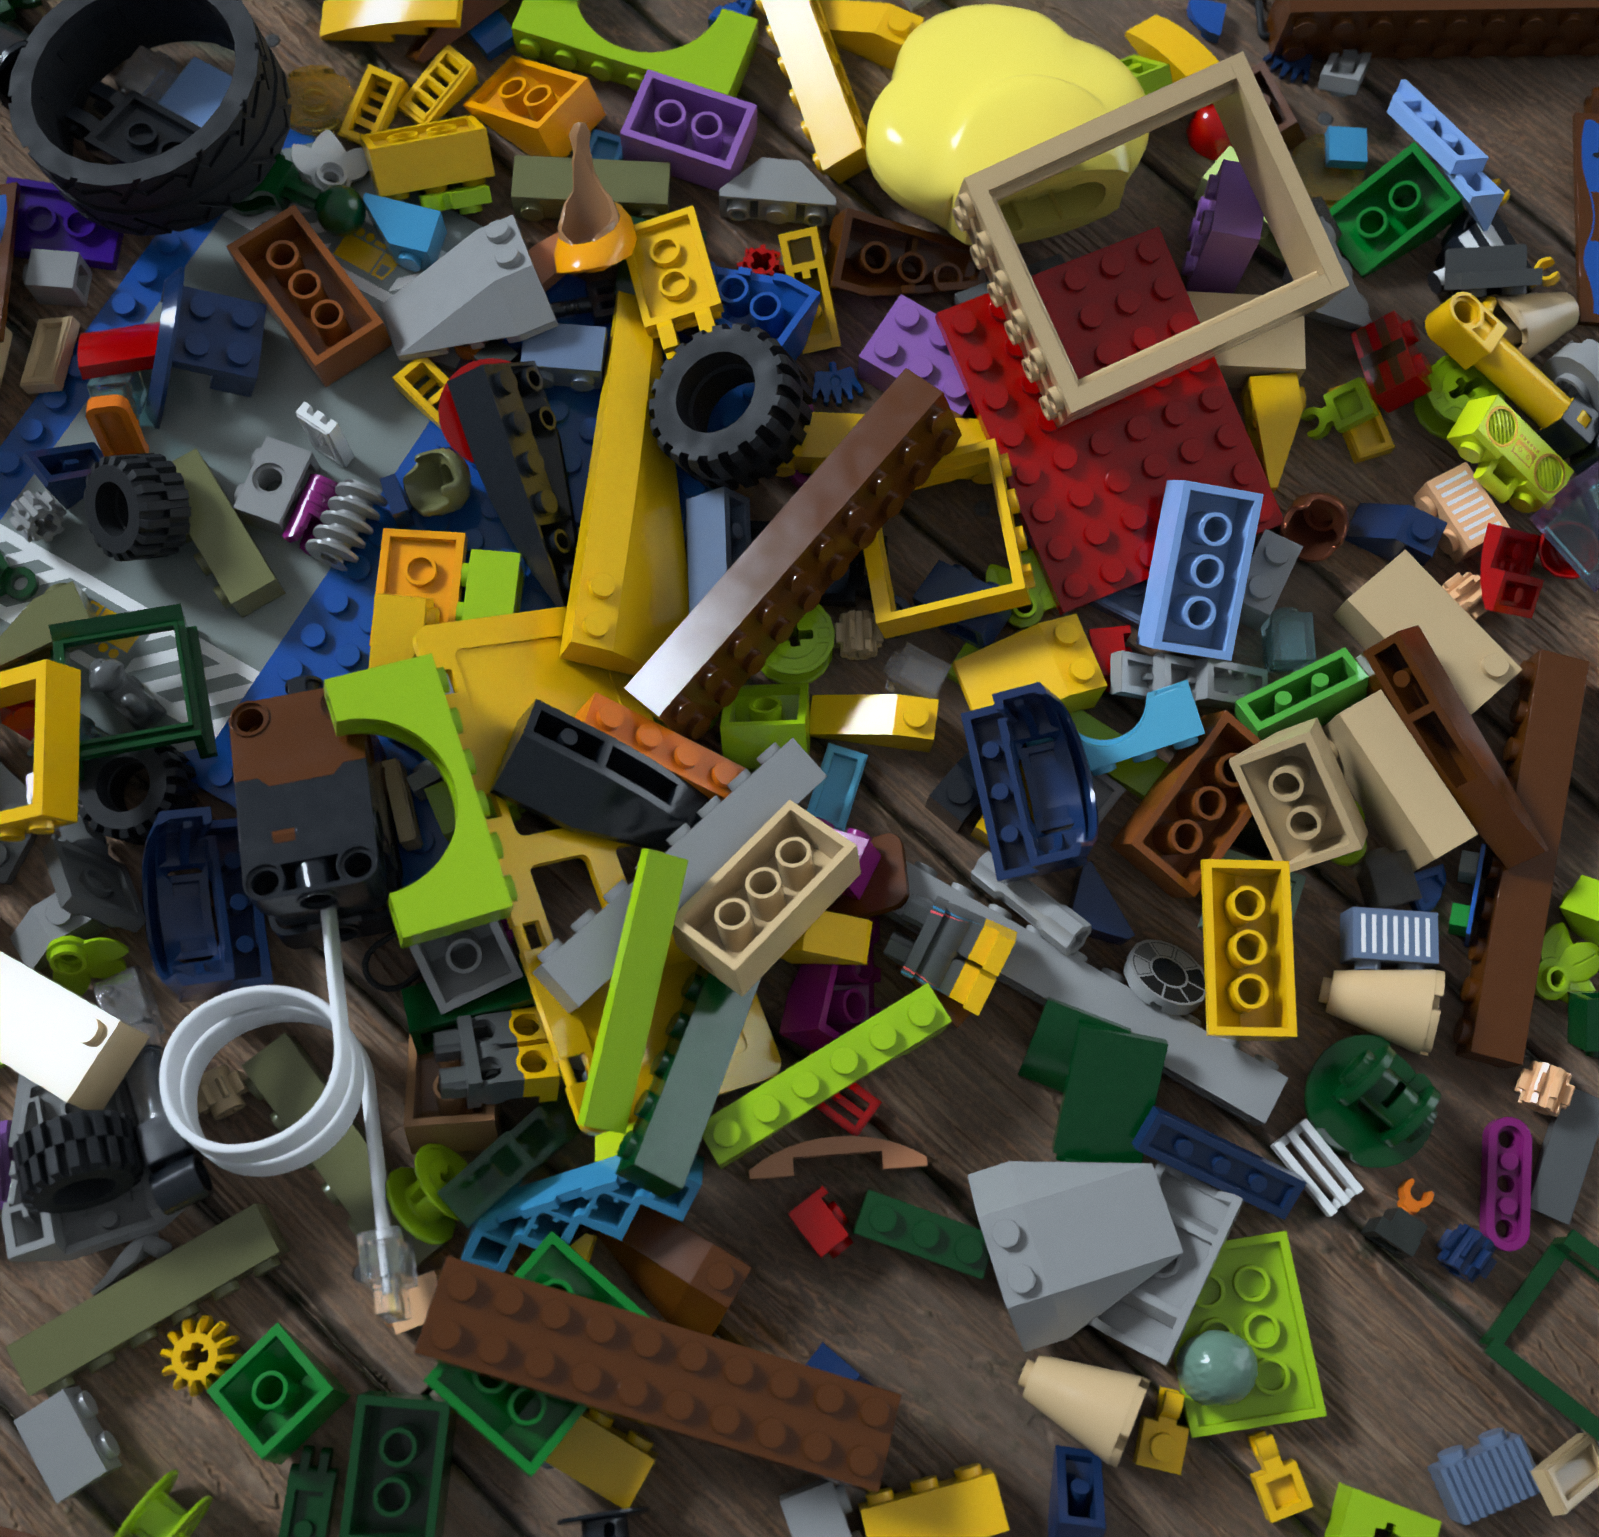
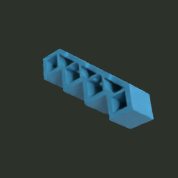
(562, 1202)

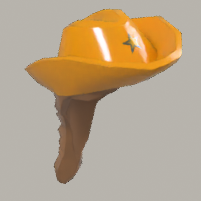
(592, 226)

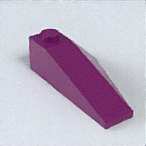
(831, 999)

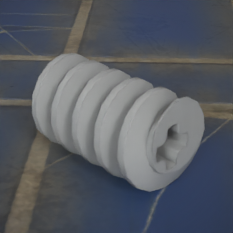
(344, 523)

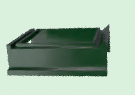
(138, 623)
(1583, 1256)

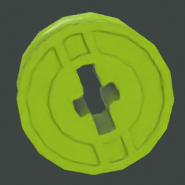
(1442, 406)
(810, 658)
(414, 1193)
(161, 1515)

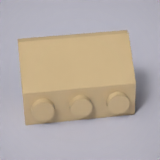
(1300, 796)

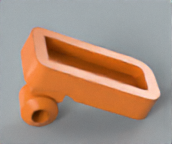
(115, 425)

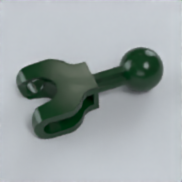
(336, 207)

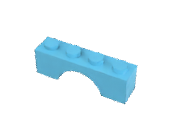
(1166, 720)

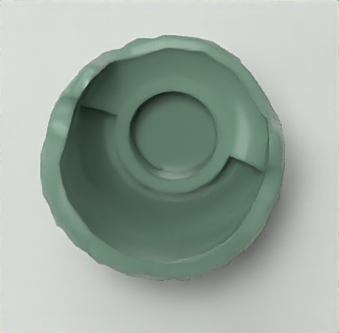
(1216, 1368)

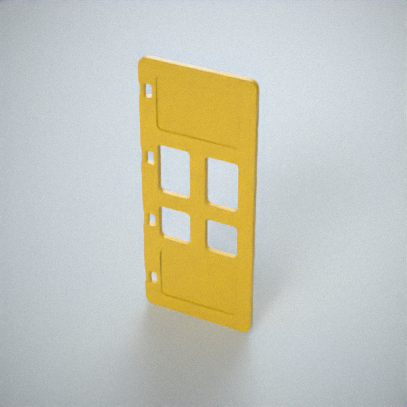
(496, 675)

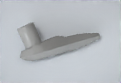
(131, 1256)

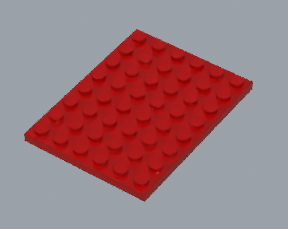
(1099, 483)

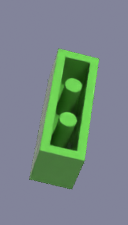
(1308, 693)

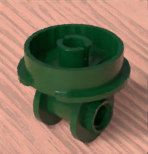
(1397, 1097)

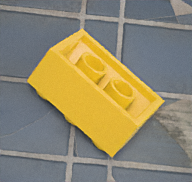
(428, 157)

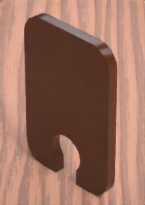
(887, 887)

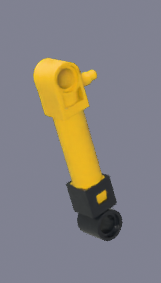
(1476, 339)

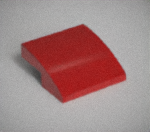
(117, 350)
(1506, 571)

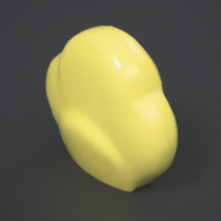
(984, 89)

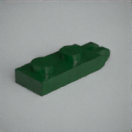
(310, 1495)

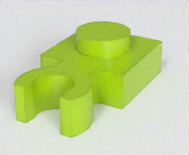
(466, 199)
(1345, 409)

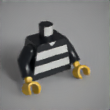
(1466, 233)

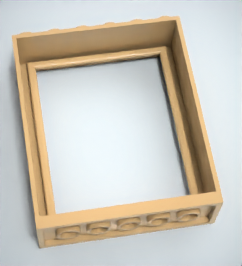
(1275, 185)

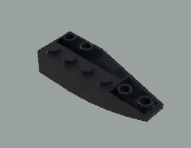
(521, 465)
(592, 782)

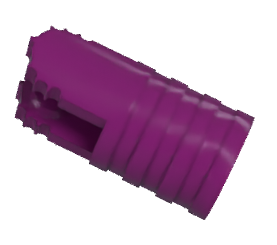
(309, 509)

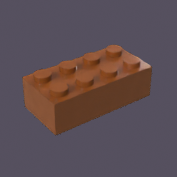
(310, 295)
(1190, 810)

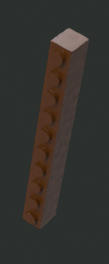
(1518, 899)

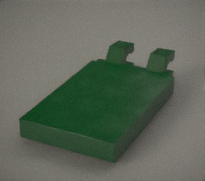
(1107, 1094)

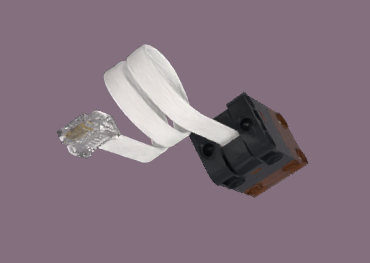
(325, 855)

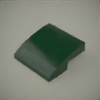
(1053, 1042)

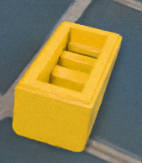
(438, 70)
(372, 79)
(411, 375)

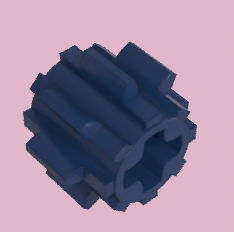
(1466, 1253)

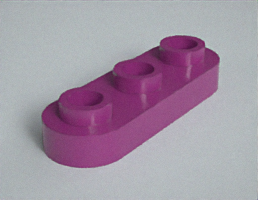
(1515, 1166)

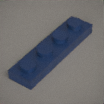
(1218, 1162)

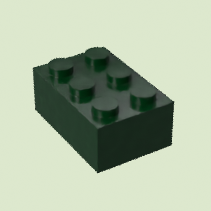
(398, 1466)

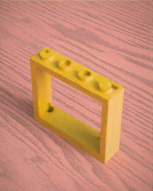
(958, 464)
(56, 746)

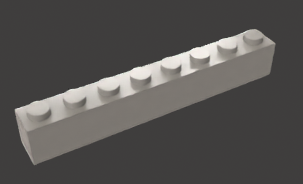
(588, 958)

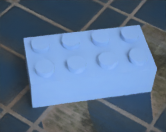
(1199, 569)

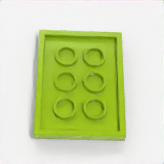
(1259, 1299)

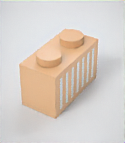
(1465, 508)

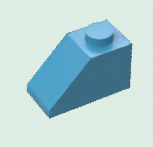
(408, 230)

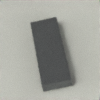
(1565, 1158)

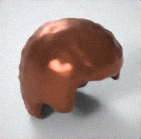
(1316, 523)

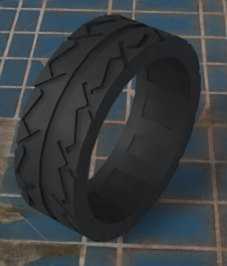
(186, 184)

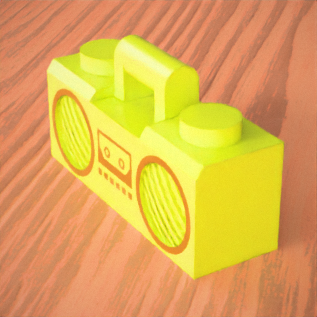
(1510, 454)

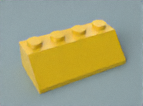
(1248, 950)

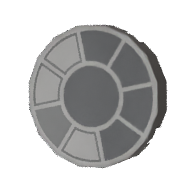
(1165, 976)

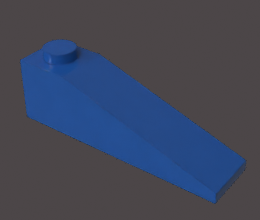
(772, 303)

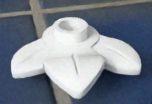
(329, 161)

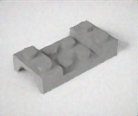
(1158, 1309)

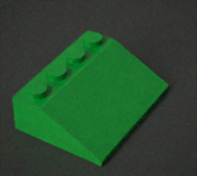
(514, 1419)

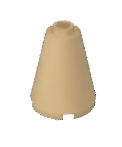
(1536, 318)
(1388, 1003)
(1086, 1402)

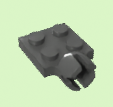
(90, 879)

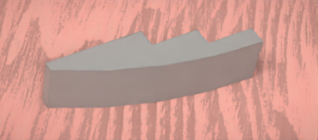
(1211, 680)

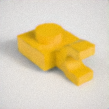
(1159, 1439)
(1278, 1482)

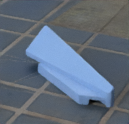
(1449, 150)

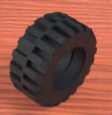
(701, 377)

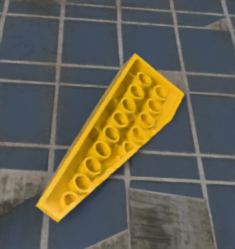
(630, 542)

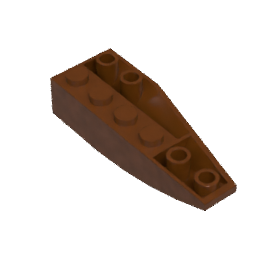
(1452, 742)

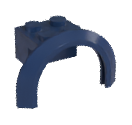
(205, 336)

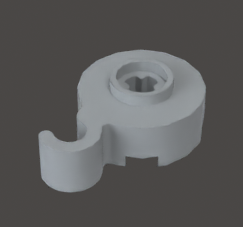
(1576, 370)

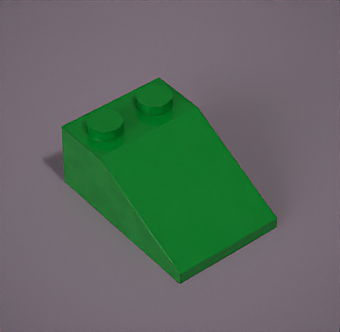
(1395, 211)

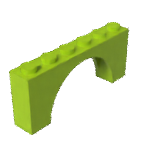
(561, 35)
(411, 706)
(823, 1074)

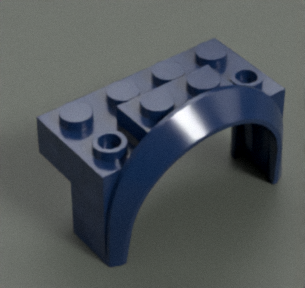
(1055, 776)
(180, 910)

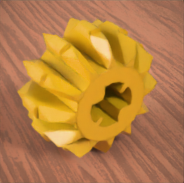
(194, 1337)

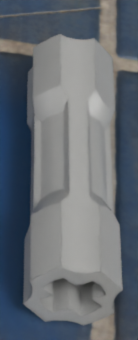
(1054, 921)

